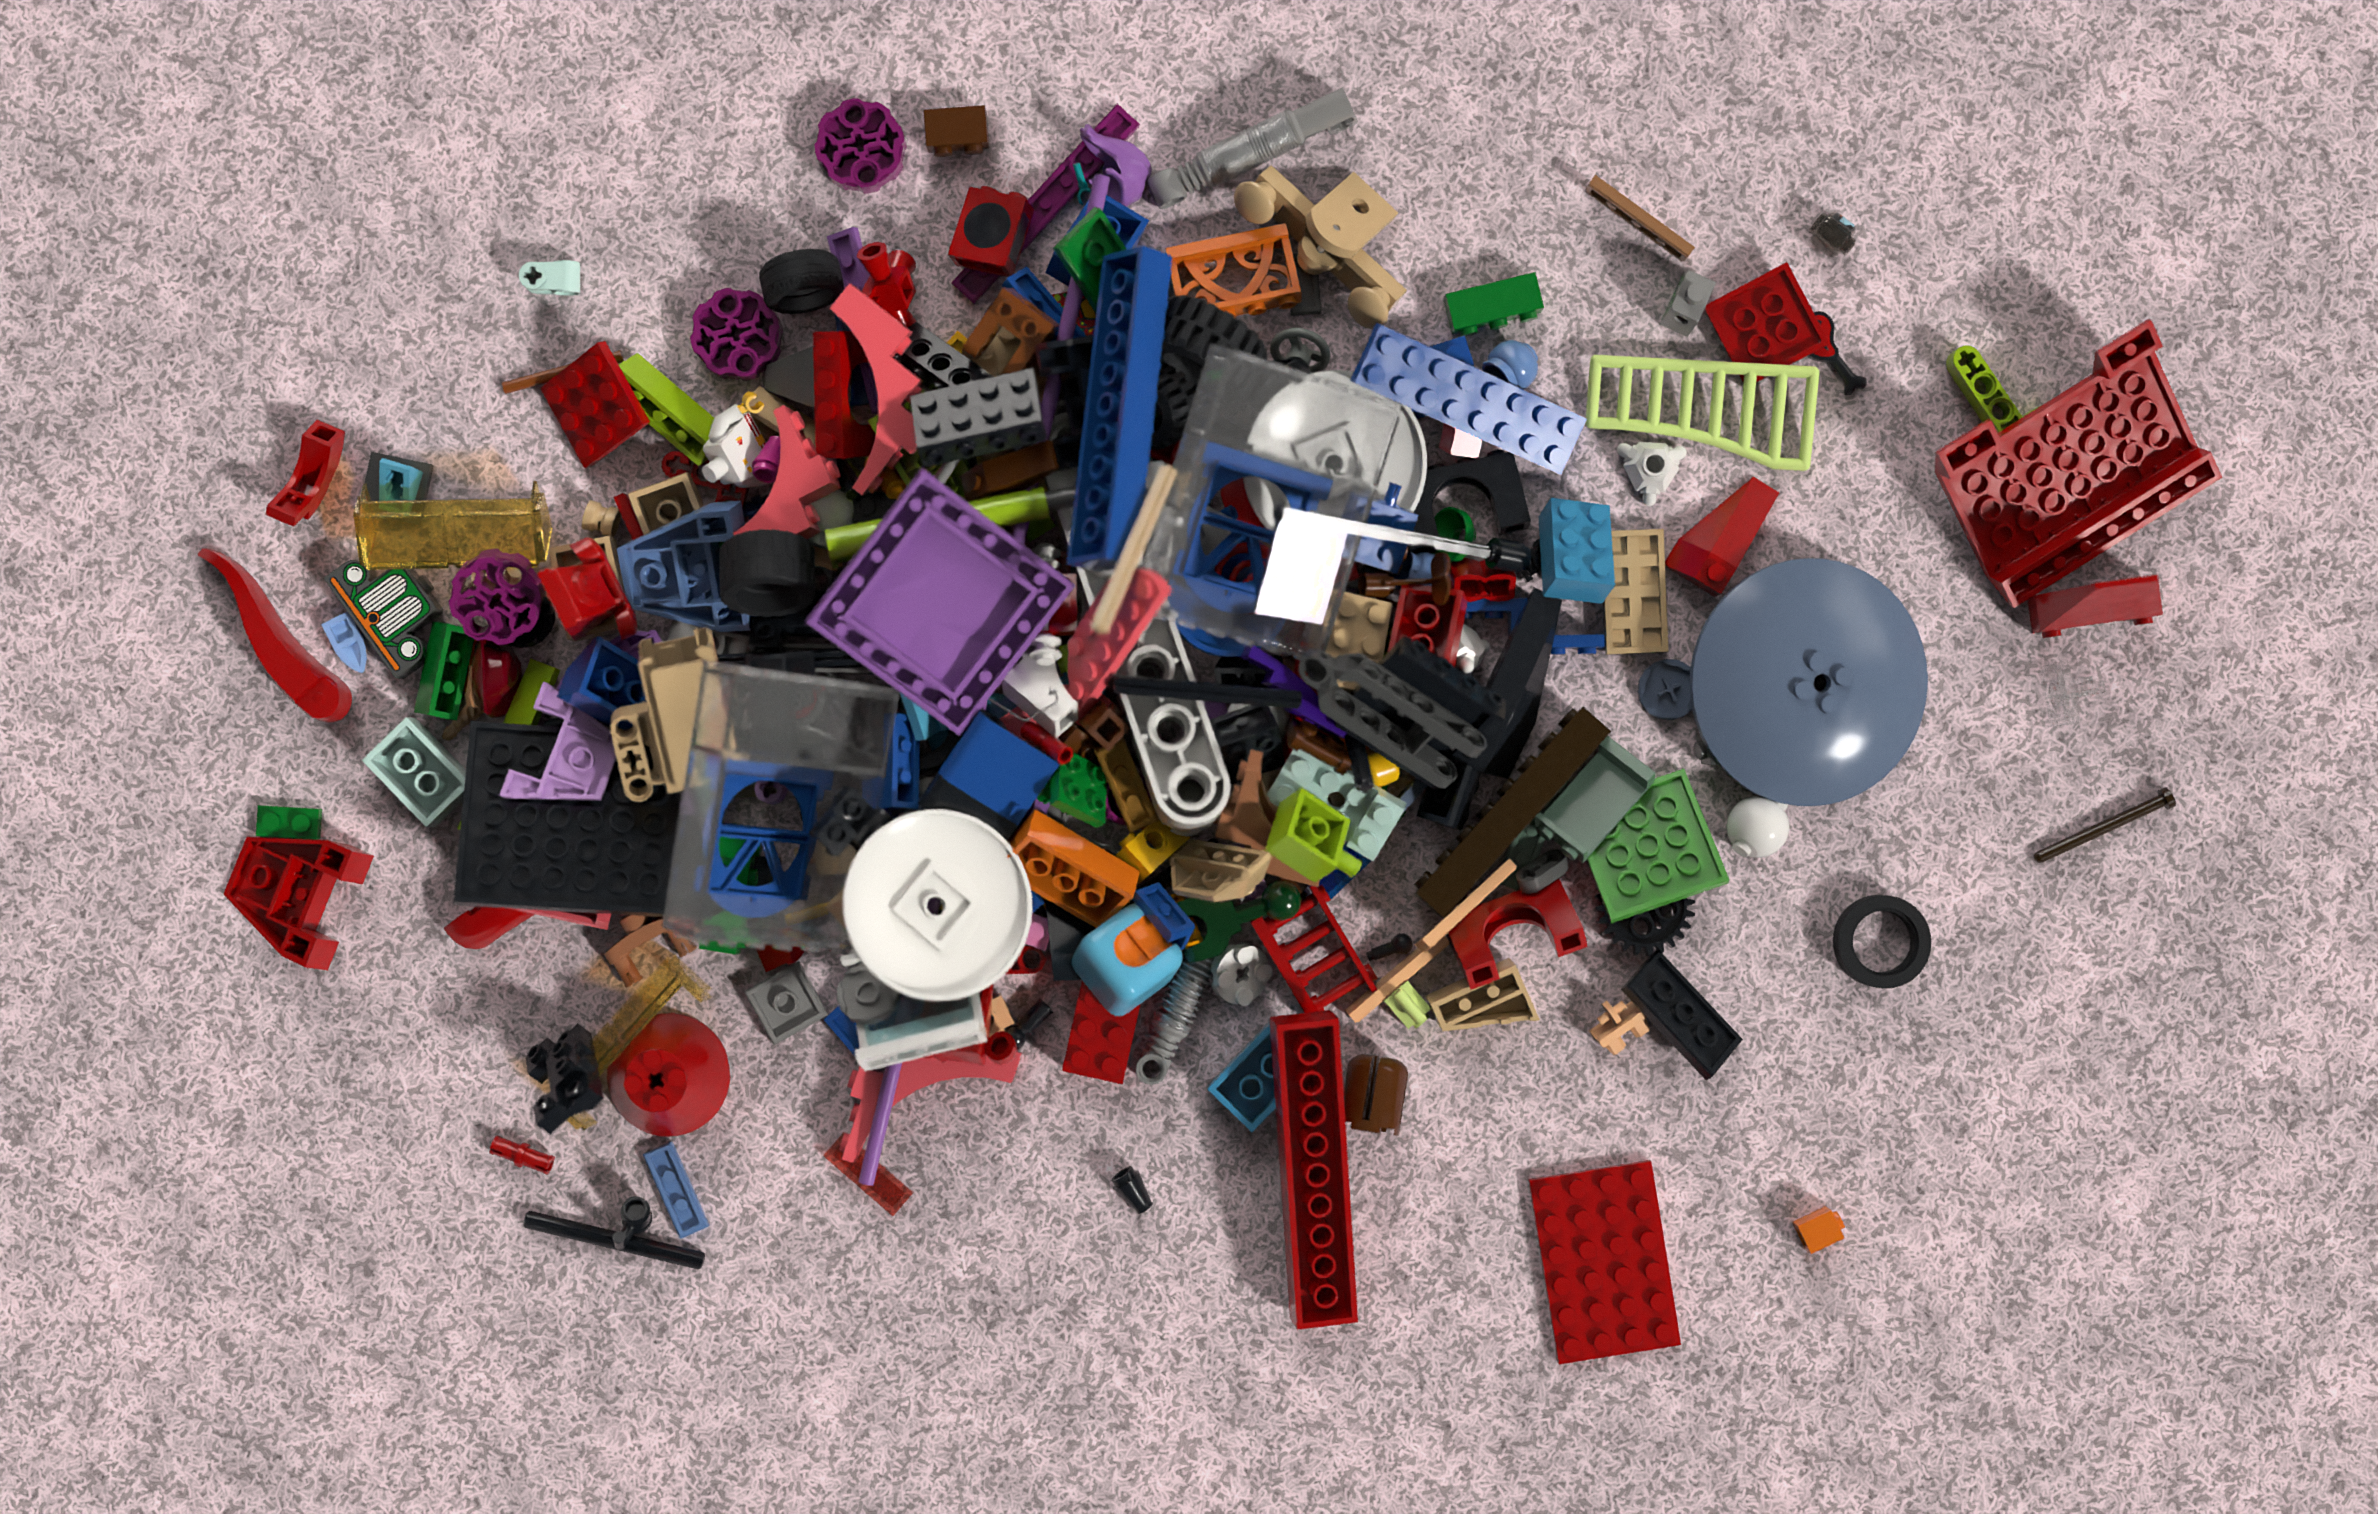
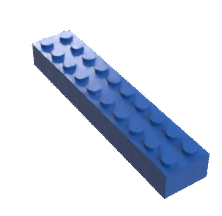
(1119, 405)

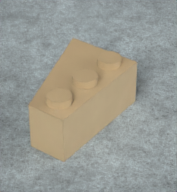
(1493, 1003)

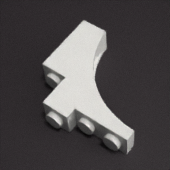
(1029, 687)

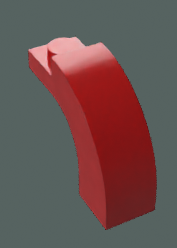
(313, 473)

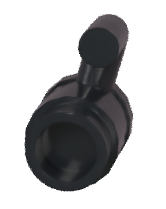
(635, 1218)

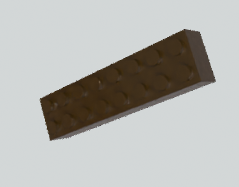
(1512, 812)

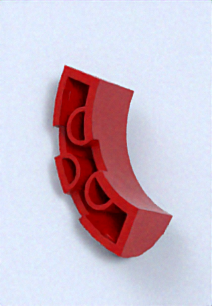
(484, 925)

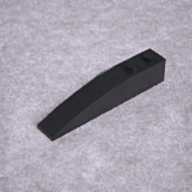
(1520, 681)

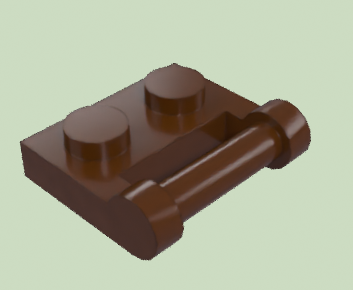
(1327, 749)

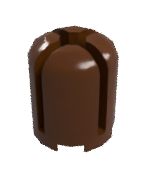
(1375, 1093)

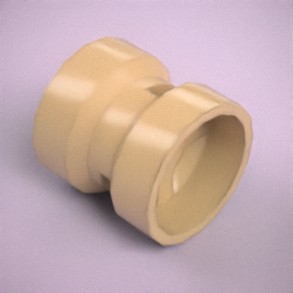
(601, 518)

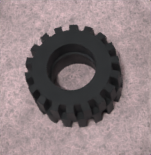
(1175, 400)

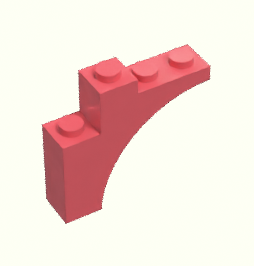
(798, 482)

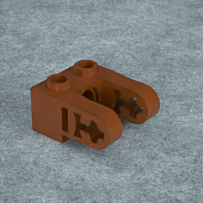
(1019, 318)

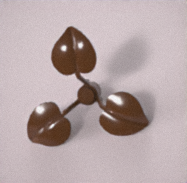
(1380, 584)

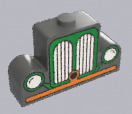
(388, 611)

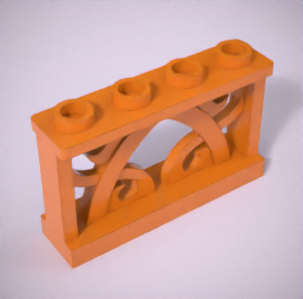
(1236, 246)

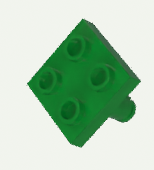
(1078, 790)

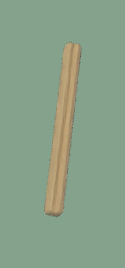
(1133, 549)

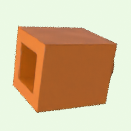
(1819, 1229)

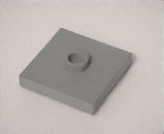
(786, 1003)

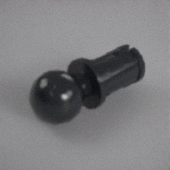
(1029, 1022)

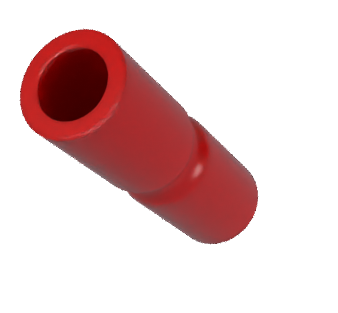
(1048, 744)

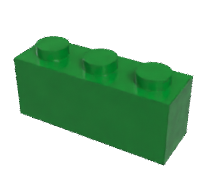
(1494, 304)
(444, 671)

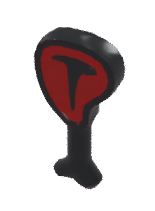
(1831, 355)

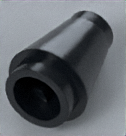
(1132, 1189)

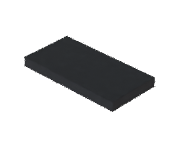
(1682, 1014)

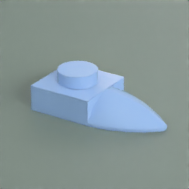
(347, 641)

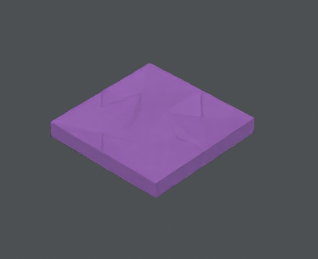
(940, 602)

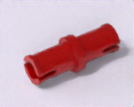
(522, 1154)

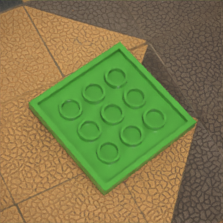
(1657, 852)

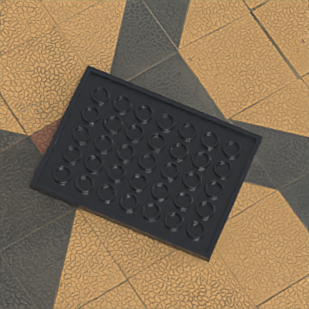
(559, 852)

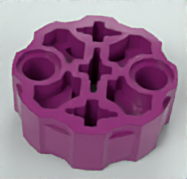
(846, 149)
(747, 304)
(485, 587)

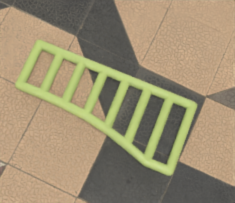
(1712, 437)

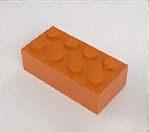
(1072, 870)

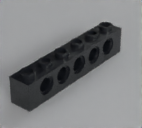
(938, 362)

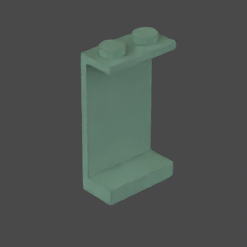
(1595, 801)

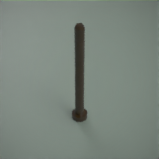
(2164, 799)

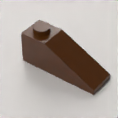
(1010, 472)

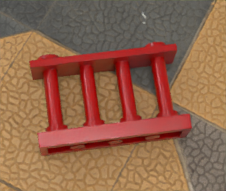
(1299, 979)

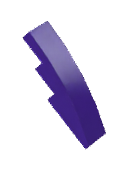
(1280, 677)

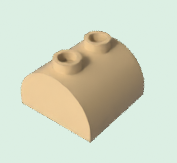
(665, 501)

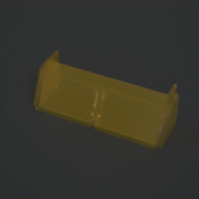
(449, 531)
(638, 1012)

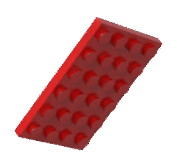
(1604, 1262)

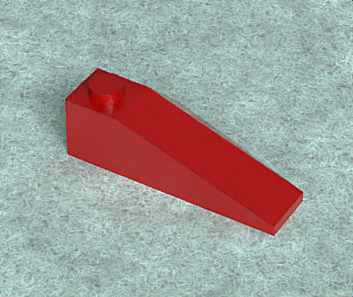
(1718, 542)

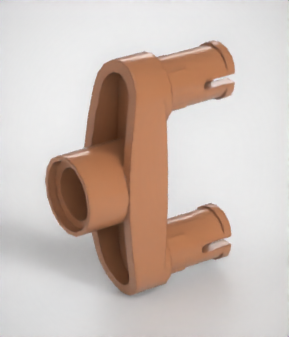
(638, 931)

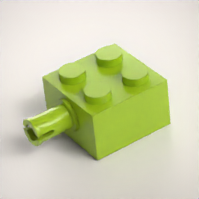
(1311, 837)

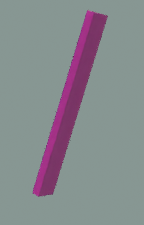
(1054, 196)

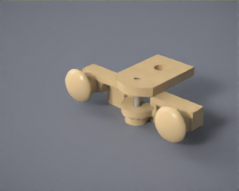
(1330, 236)

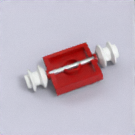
(1063, 620)

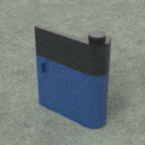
(990, 776)

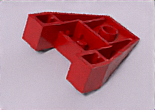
(2096, 604)
(285, 890)

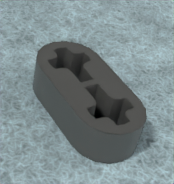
(1542, 871)

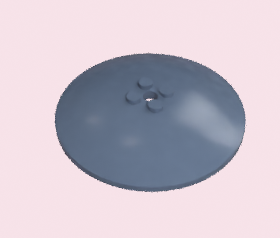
(1758, 673)

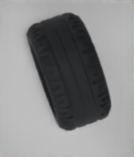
(801, 281)

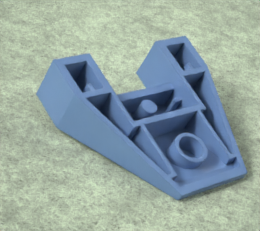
(678, 568)

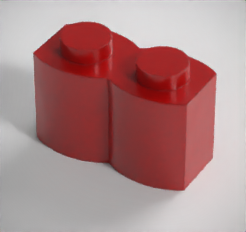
(1481, 581)

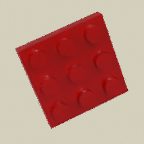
(1767, 321)
(594, 404)

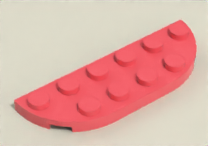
(1097, 657)

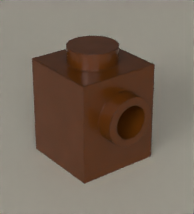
(1105, 724)

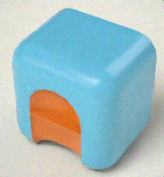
(1126, 960)

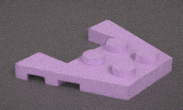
(578, 762)

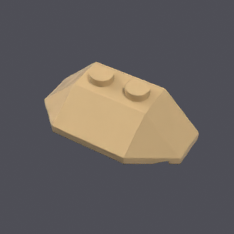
(1216, 870)

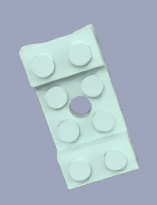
(1371, 814)

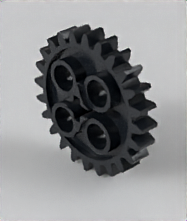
(1670, 927)

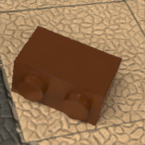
(956, 130)

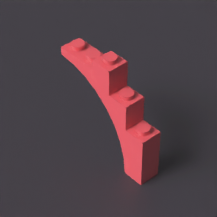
(881, 339)
(913, 1076)

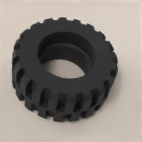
(1196, 325)

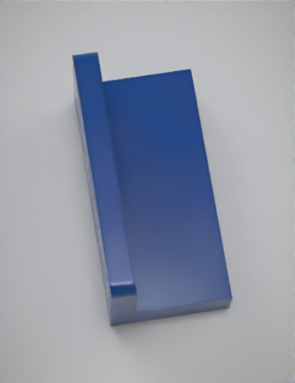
(1164, 914)

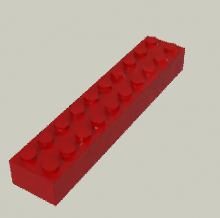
(1314, 1169)

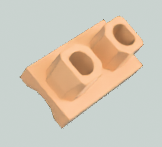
(1616, 1022)

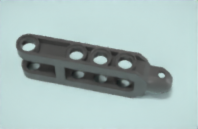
(1404, 746)

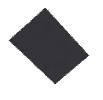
(1064, 937)

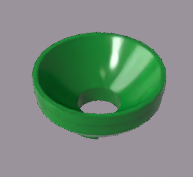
(1449, 524)

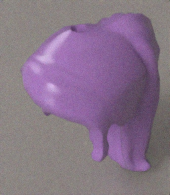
(1123, 164)

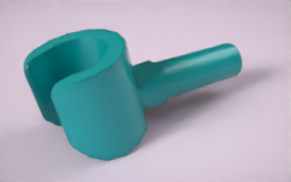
(1082, 184)

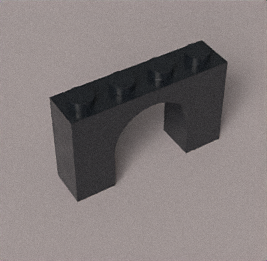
(1493, 475)

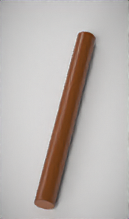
(542, 377)

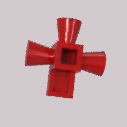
(889, 279)

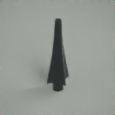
(847, 478)

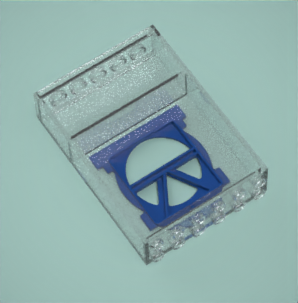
(1275, 424)
(789, 731)

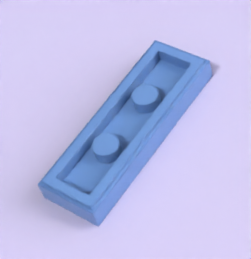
(676, 1190)

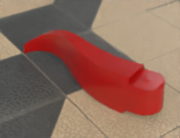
(283, 657)

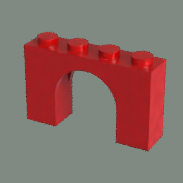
(835, 427)
(1546, 909)

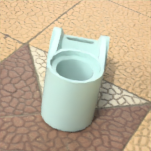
(556, 278)

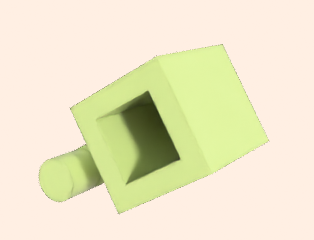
(1408, 1006)

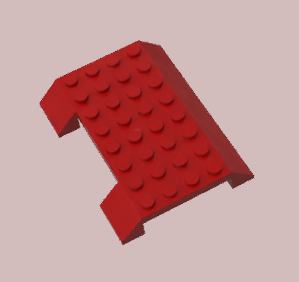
(2075, 470)

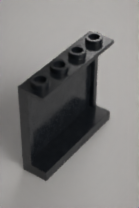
(1440, 682)

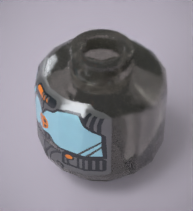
(1833, 234)

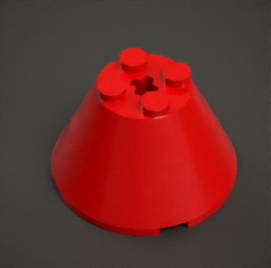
(692, 1083)

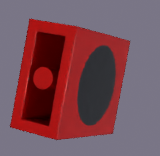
(991, 231)

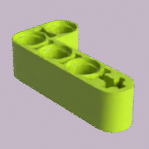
(1994, 392)

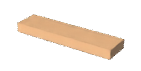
(1466, 906)
(1393, 980)

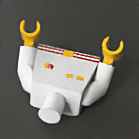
(734, 445)

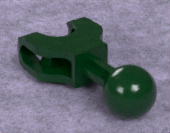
(1223, 920)

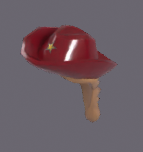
(490, 686)

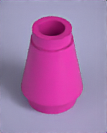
(767, 461)

